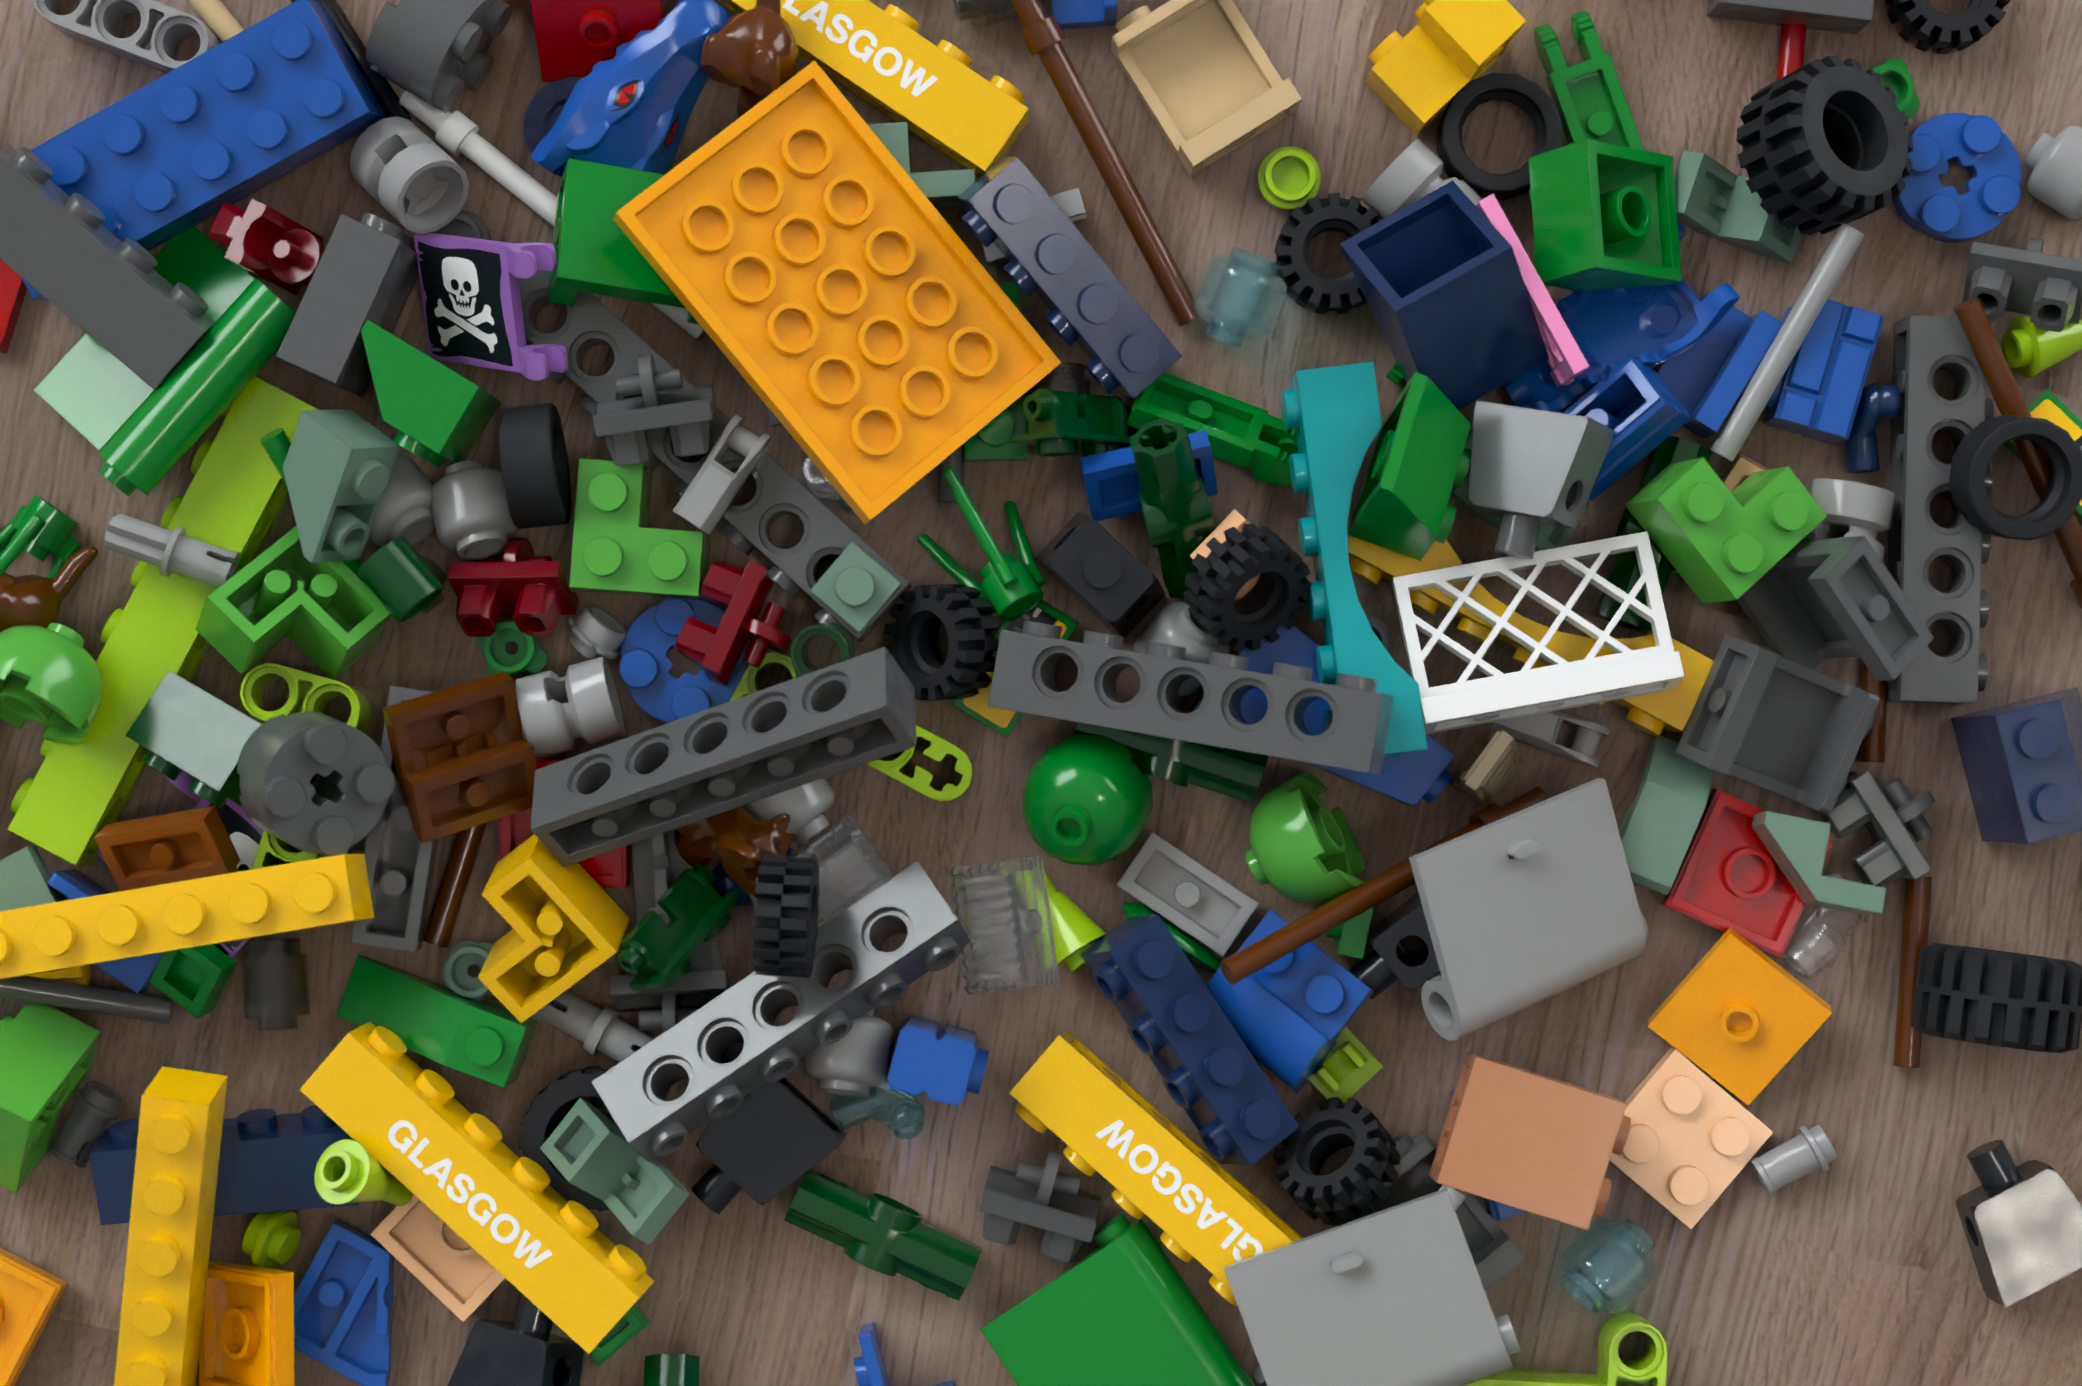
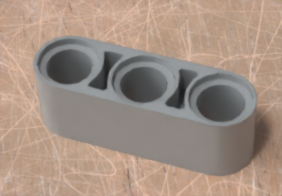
(153, 42)

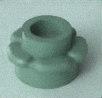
(456, 973)

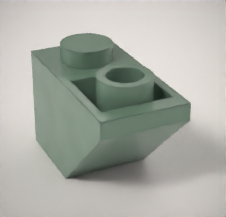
(336, 481)

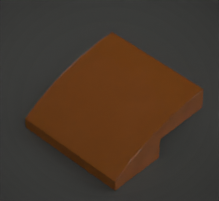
(461, 756)

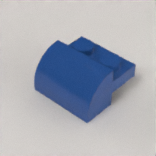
(1290, 1007)

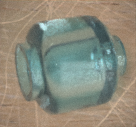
(1240, 296)
(1608, 1266)

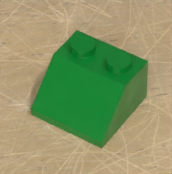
(1604, 217)
(429, 403)
(1413, 472)

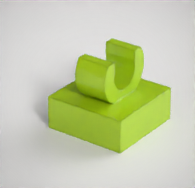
(1345, 1068)

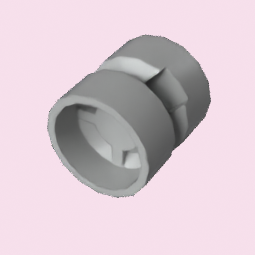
(409, 175)
(1408, 179)
(1852, 509)
(570, 707)

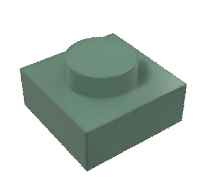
(856, 587)

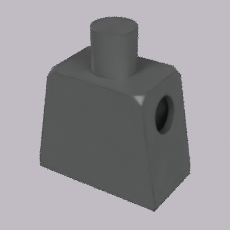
(1533, 470)

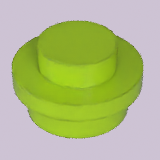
(1288, 178)
(272, 1238)

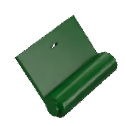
(149, 429)
(1115, 1323)

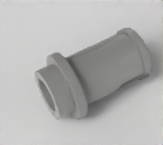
(1794, 1159)

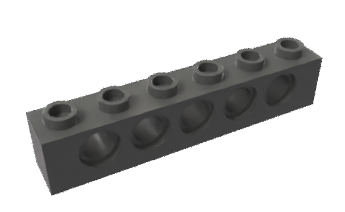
(1914, 539)
(1026, 684)
(724, 757)
(747, 1012)

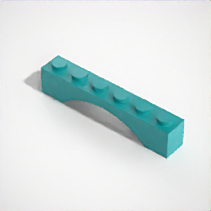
(1334, 426)

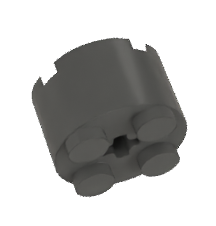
(436, 46)
(348, 787)

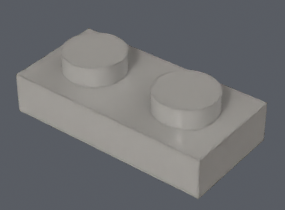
(1187, 894)

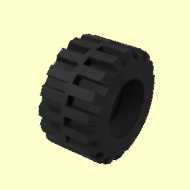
(1825, 145)
(1998, 998)

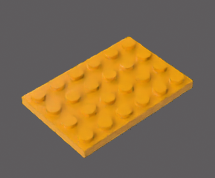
(837, 291)

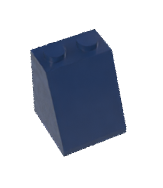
(1447, 295)
(2025, 767)

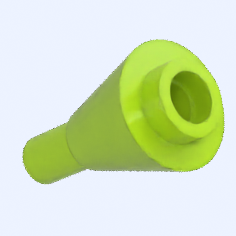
(2036, 349)
(1071, 929)
(352, 1175)

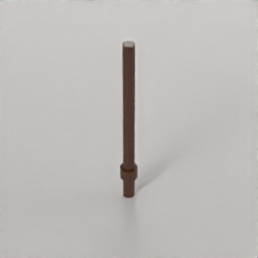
(1044, 38)
(2010, 402)
(1354, 901)

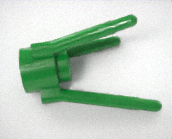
(38, 530)
(1007, 583)

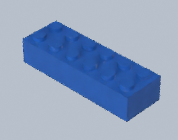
(215, 127)

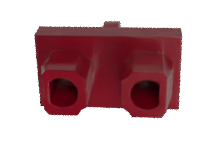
(268, 244)
(512, 585)
(721, 647)

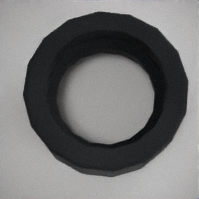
(1482, 90)
(535, 466)
(2063, 486)

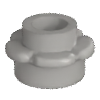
(596, 633)

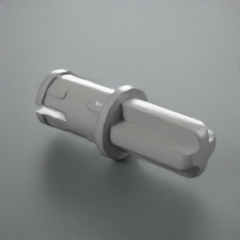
(171, 550)

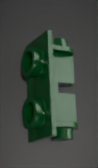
(1067, 420)
(662, 949)

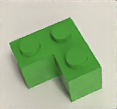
(1723, 537)
(617, 549)
(286, 595)
(40, 1068)

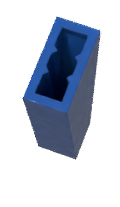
(1402, 777)

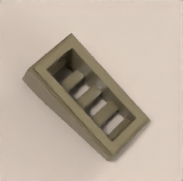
(1487, 767)

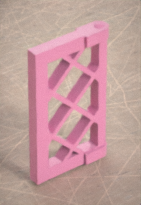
(1563, 352)

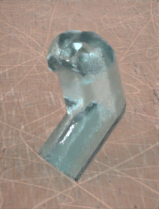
(887, 1106)

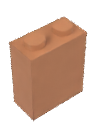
(1530, 1141)

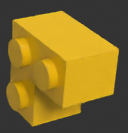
(1440, 56)
(559, 926)

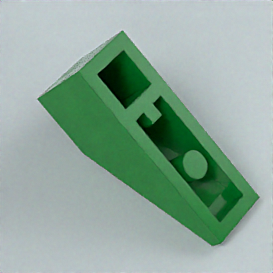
(438, 1022)

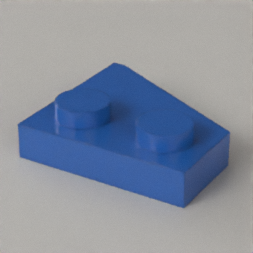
(347, 1306)

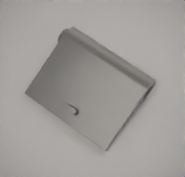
(1529, 920)
(1374, 1304)

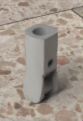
(716, 485)
(1542, 731)

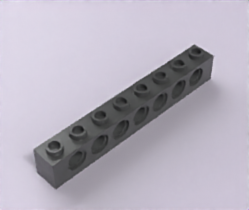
(777, 491)

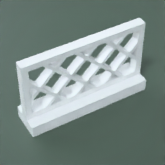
(1547, 687)

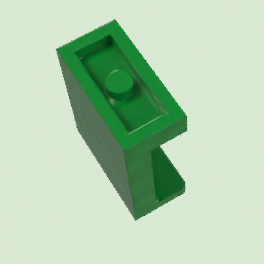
(591, 247)

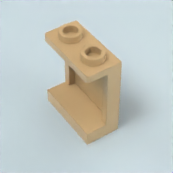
(1202, 77)

